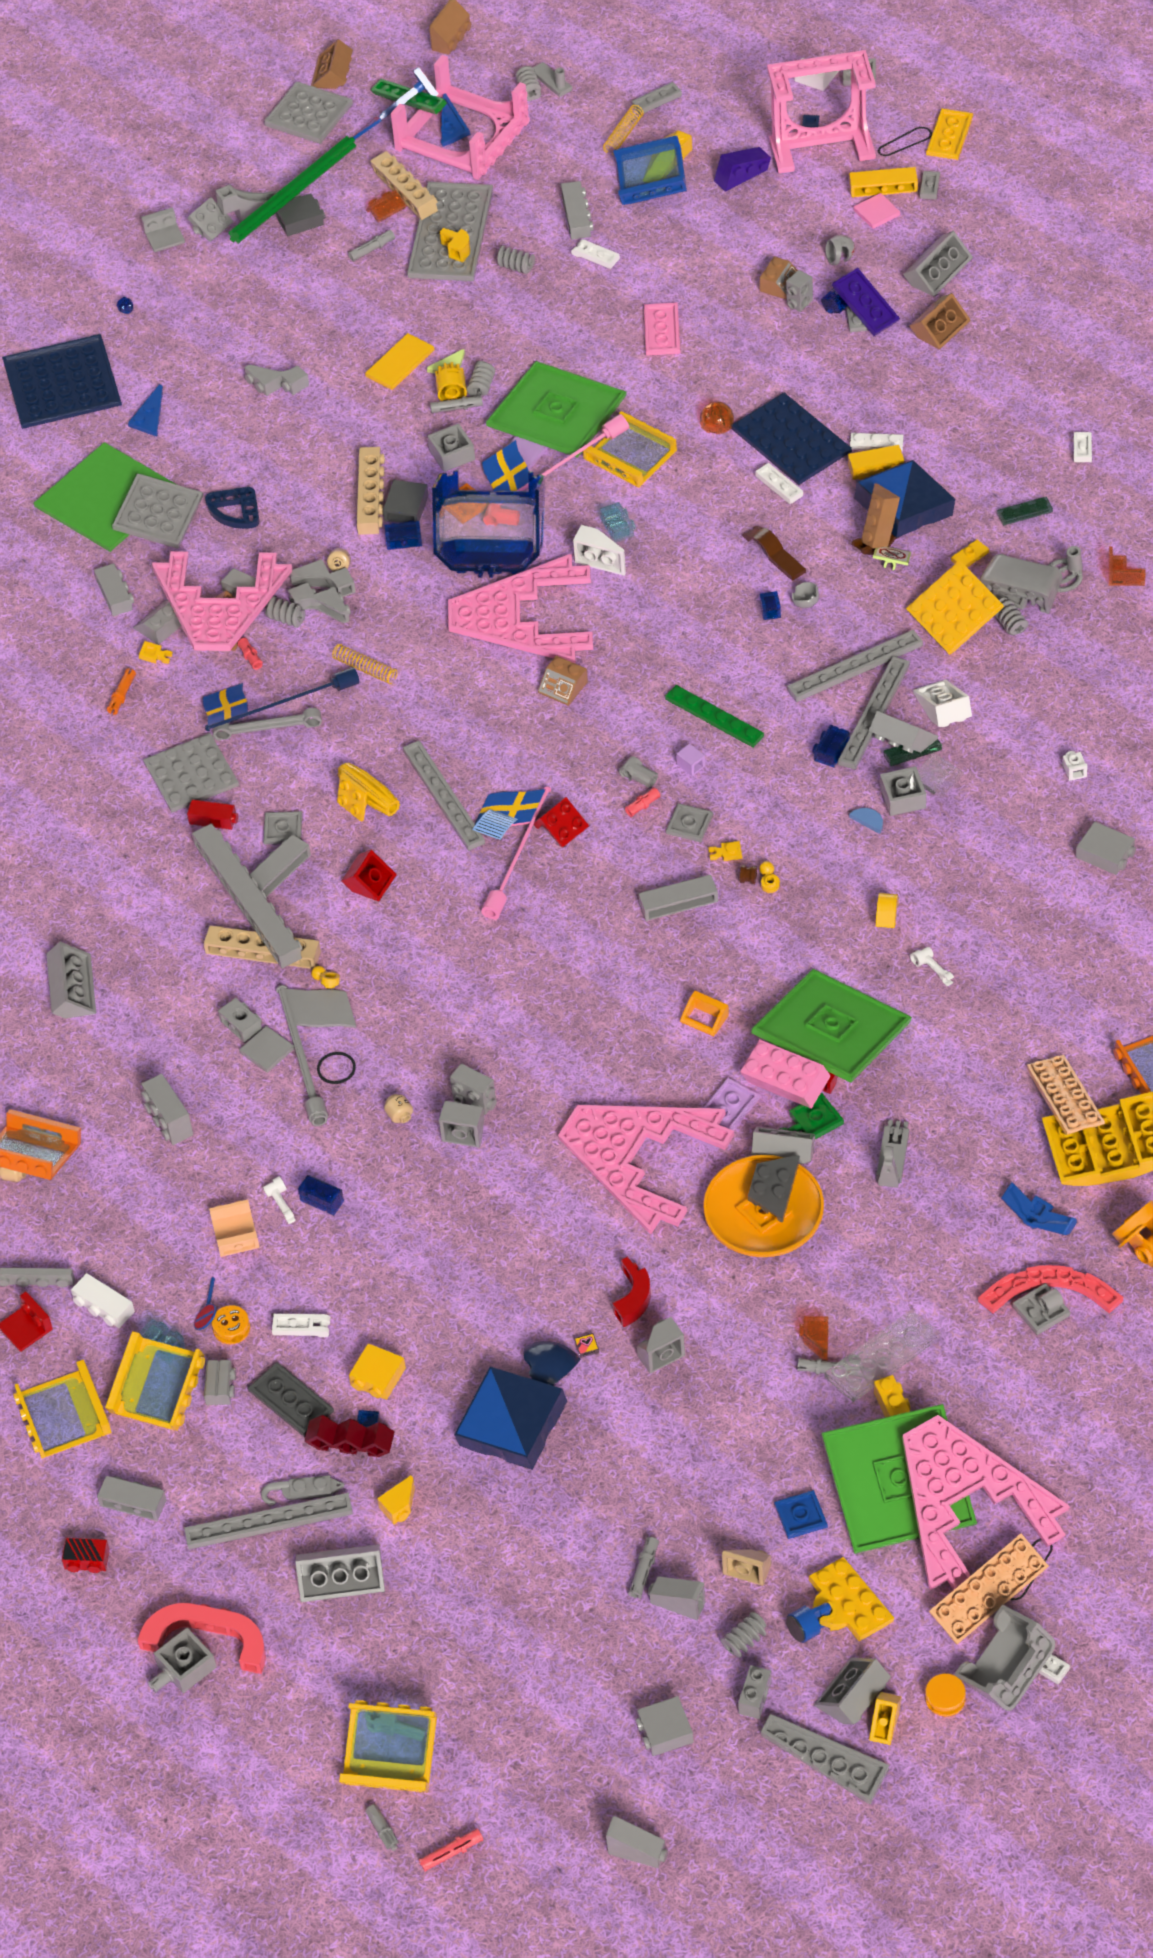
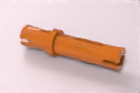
(118, 697)

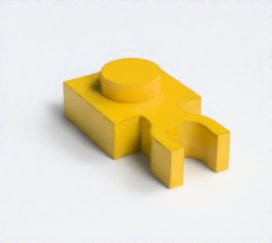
(152, 652)
(728, 851)

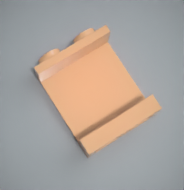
(234, 1228)

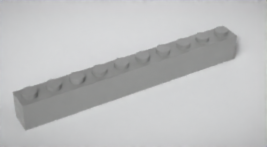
(247, 895)

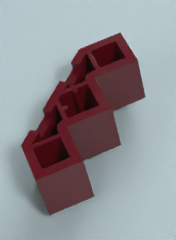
(349, 1436)

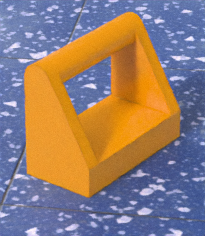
(706, 1005)

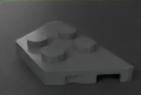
(773, 1185)

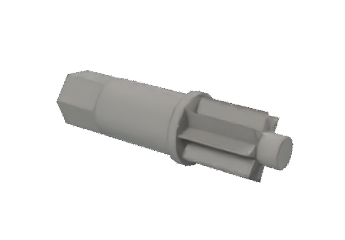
(382, 1827)

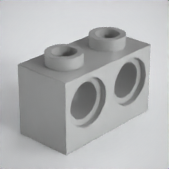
(799, 290)

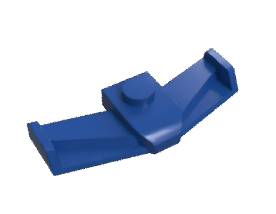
(1037, 1212)

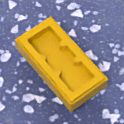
(971, 553)

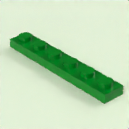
(420, 100)
(714, 716)

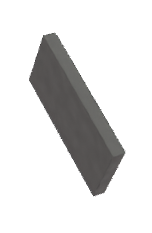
(289, 1398)

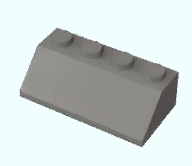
(938, 264)
(70, 981)
(340, 1573)

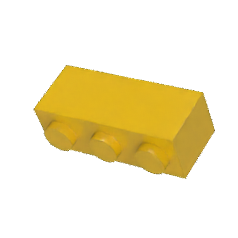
(874, 461)

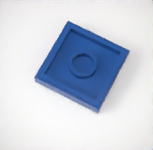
(801, 1514)

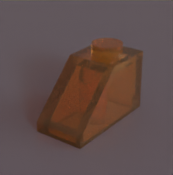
(816, 1335)

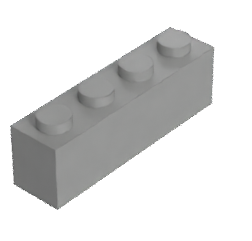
(576, 210)
(280, 864)
(678, 897)

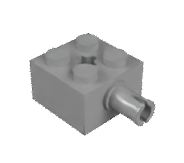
(183, 1662)

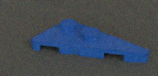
(453, 126)
(147, 416)

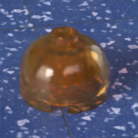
(716, 417)

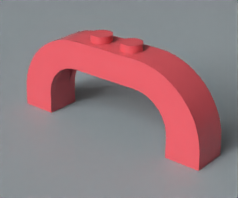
(207, 1619)

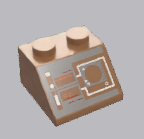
(775, 276)
(563, 680)

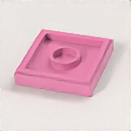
(876, 211)

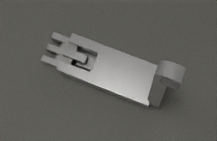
(893, 1154)

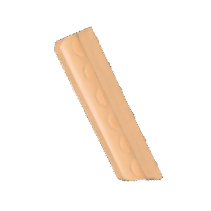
(1065, 1094)
(988, 1589)

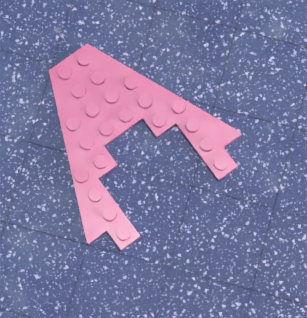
(494, 611)
(218, 622)
(610, 1137)
(948, 1467)

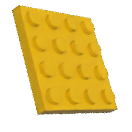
(955, 607)

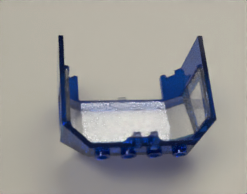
(487, 528)

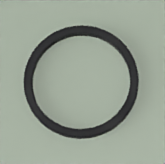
(336, 1053)

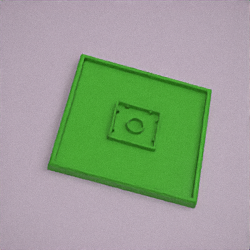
(556, 408)
(94, 493)
(831, 1025)
(875, 1481)

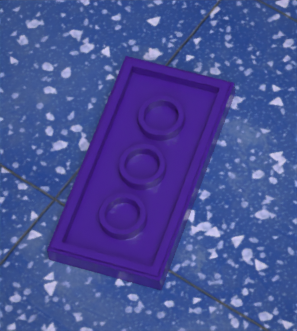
(865, 301)

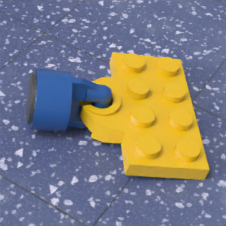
(840, 1603)

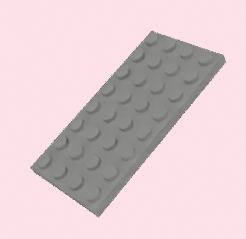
(458, 207)

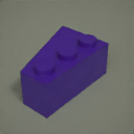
(740, 166)

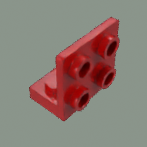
(563, 822)
(26, 1324)

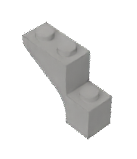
(269, 380)
(317, 575)
(327, 601)

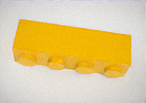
(883, 181)

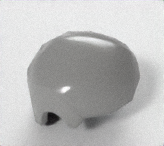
(805, 595)

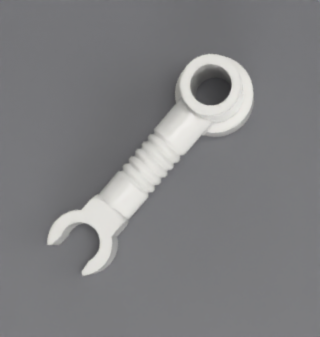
(925, 957)
(274, 1189)

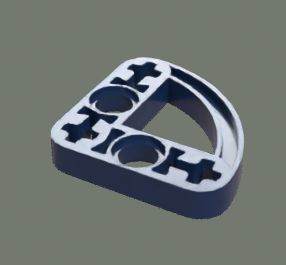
(245, 501)

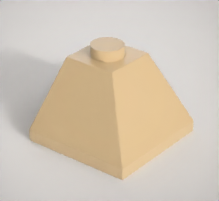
(746, 1565)

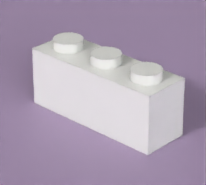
(102, 1301)

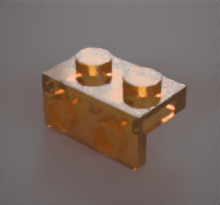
(386, 206)

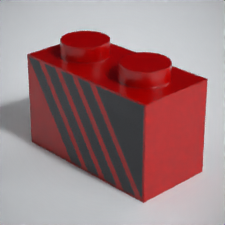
(85, 1554)

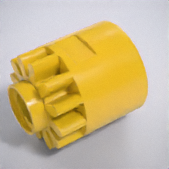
(450, 382)

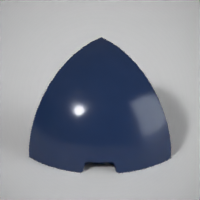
(549, 1361)

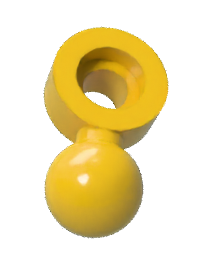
(767, 869)
(328, 979)

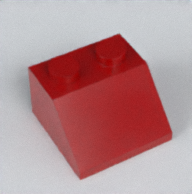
(369, 876)

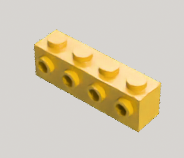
(890, 1396)

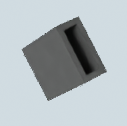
(300, 215)
(405, 501)

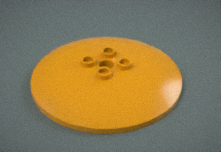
(748, 1231)

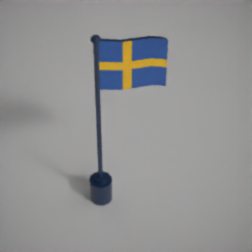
(232, 704)

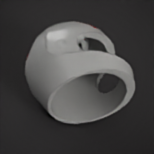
(839, 244)

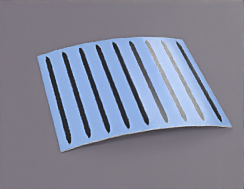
(494, 824)

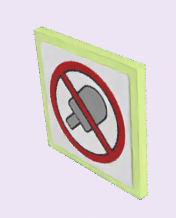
(892, 555)

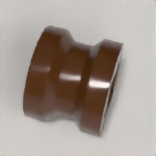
(748, 874)

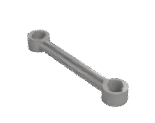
(229, 729)

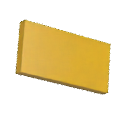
(949, 134)
(399, 361)

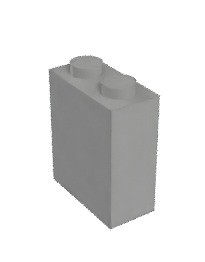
(1106, 848)

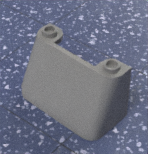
(1023, 580)
(1009, 1660)

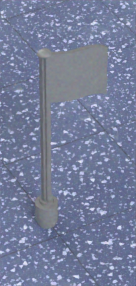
(314, 1009)

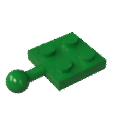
(815, 1120)

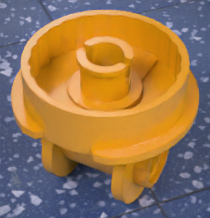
(1130, 1233)

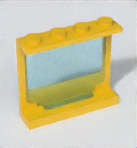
(633, 453)
(155, 1382)
(62, 1412)
(389, 1747)

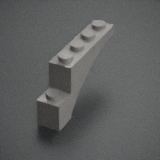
(241, 201)

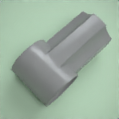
(635, 770)

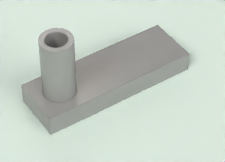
(553, 80)

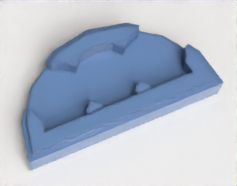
(868, 818)

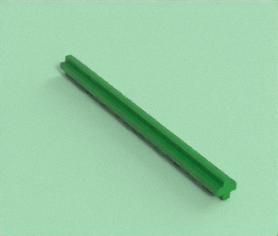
(292, 189)

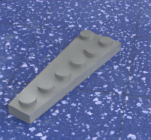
(841, 1764)

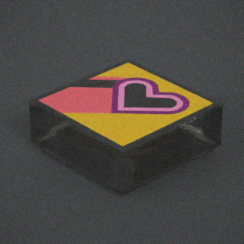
(586, 1345)

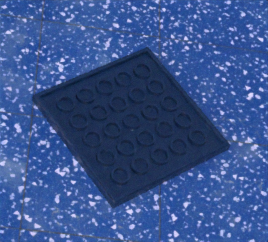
(61, 381)

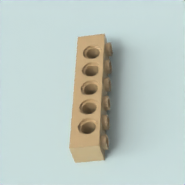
(402, 181)
(370, 491)
(249, 946)

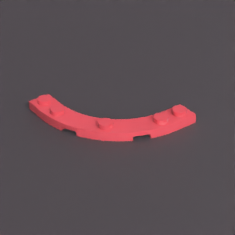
(1053, 1276)

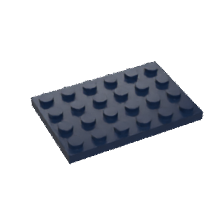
(791, 438)

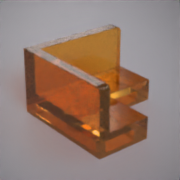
(1120, 575)

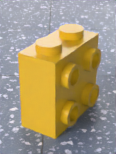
(377, 1371)

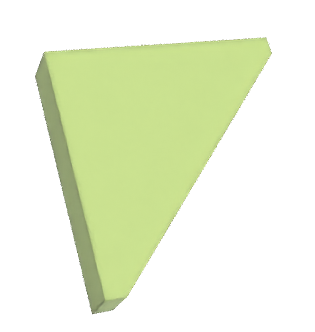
(456, 358)

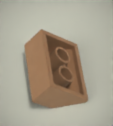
(449, 27)
(332, 66)
(940, 321)
(880, 517)

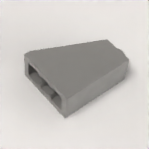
(678, 1596)
(635, 1844)

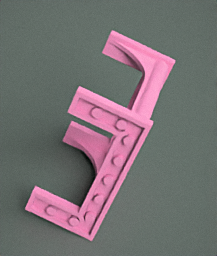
(861, 79)
(479, 156)

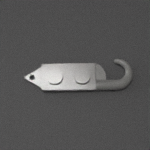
(303, 1488)

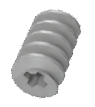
(528, 76)
(515, 261)
(481, 379)
(284, 612)
(1011, 618)
(744, 1634)

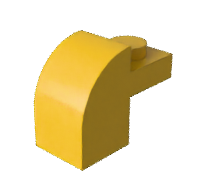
(457, 243)
(887, 910)

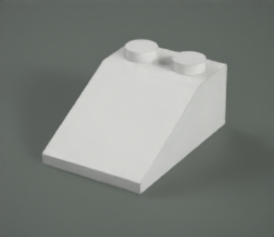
(598, 551)
(944, 703)

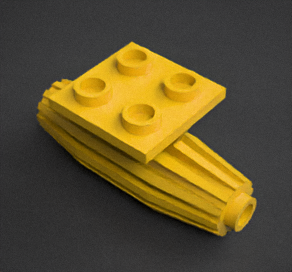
(361, 789)

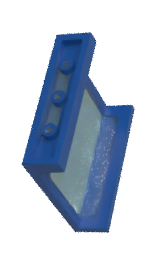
(650, 170)

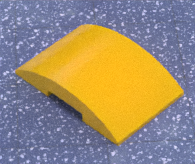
(1109, 1151)

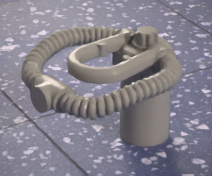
(1074, 565)

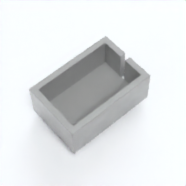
(166, 1109)

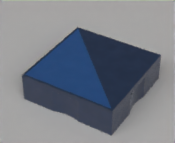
(921, 497)
(511, 1417)

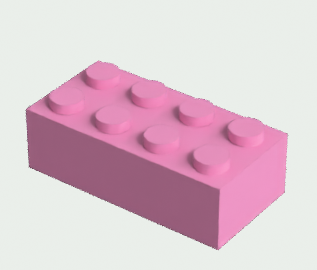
(785, 1073)

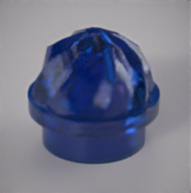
(125, 305)

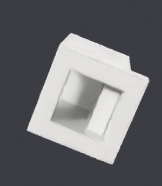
(1073, 762)

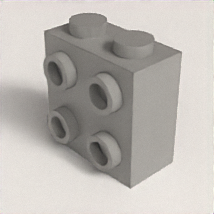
(473, 1088)
(664, 1726)

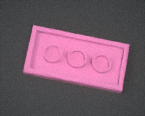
(661, 328)

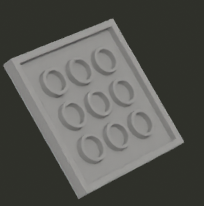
(308, 112)
(157, 511)
(191, 772)

